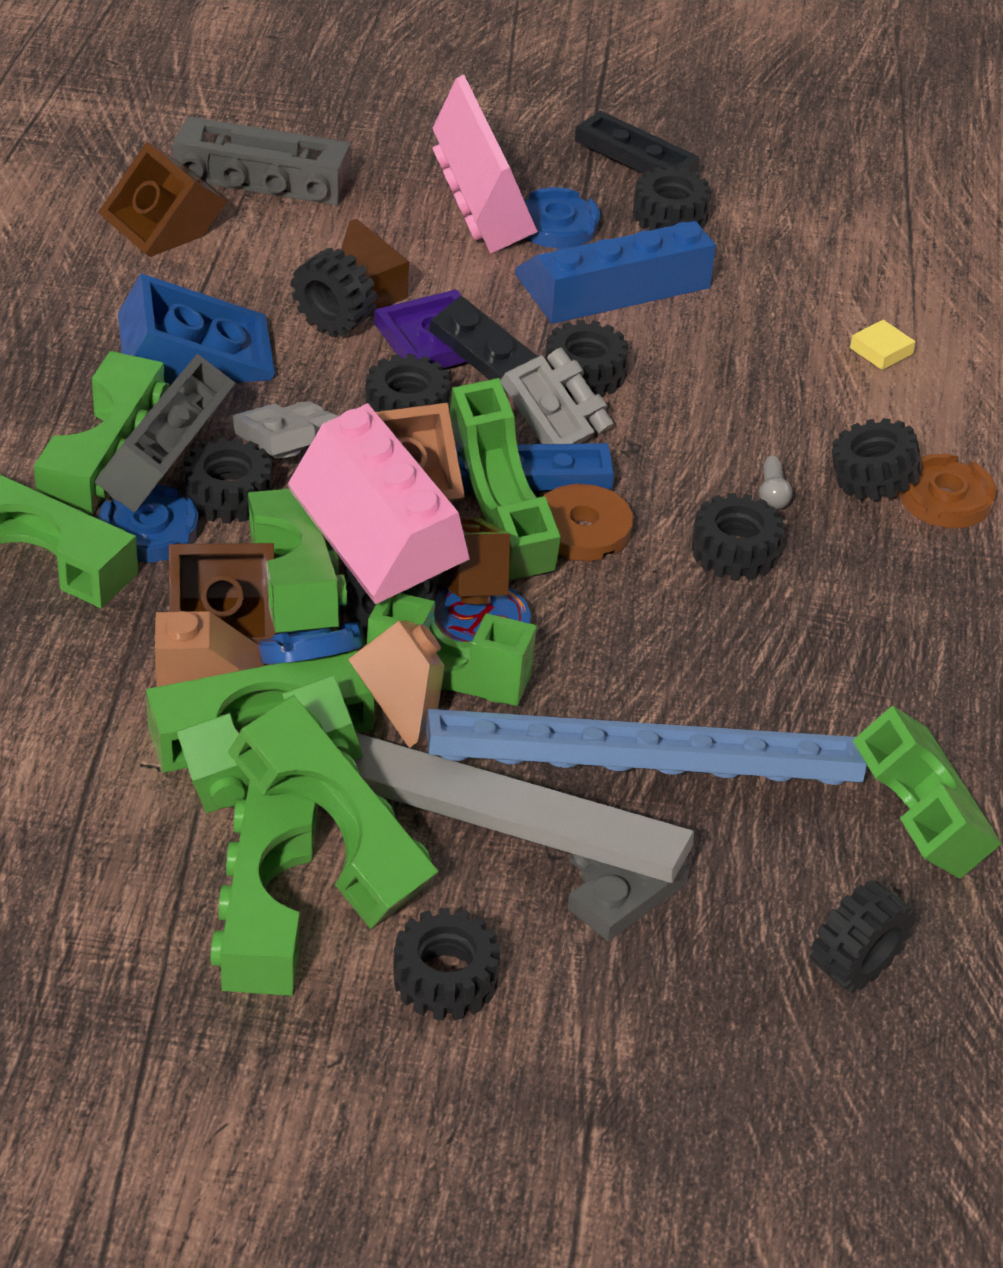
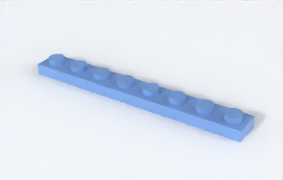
(643, 745)

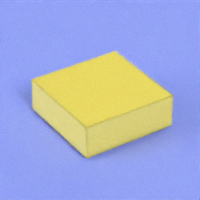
(882, 344)

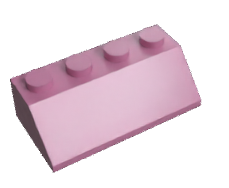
(479, 172)
(377, 505)

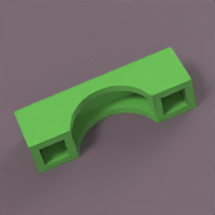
(122, 396)
(489, 449)
(91, 554)
(304, 570)
(247, 697)
(295, 756)
(261, 935)

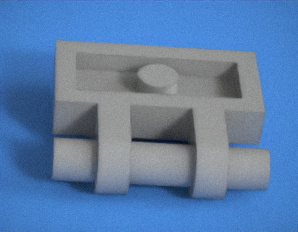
(548, 406)
(280, 428)

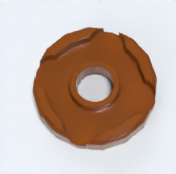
(603, 508)
(957, 509)

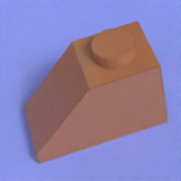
(199, 647)
(403, 677)

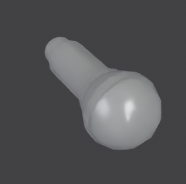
(775, 488)

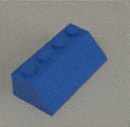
(619, 271)

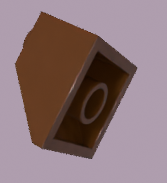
(161, 203)
(226, 582)

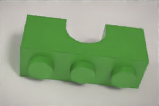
(489, 666)
(218, 776)
(942, 812)

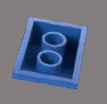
(177, 323)

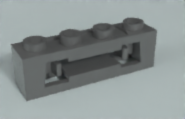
(264, 160)
(164, 433)

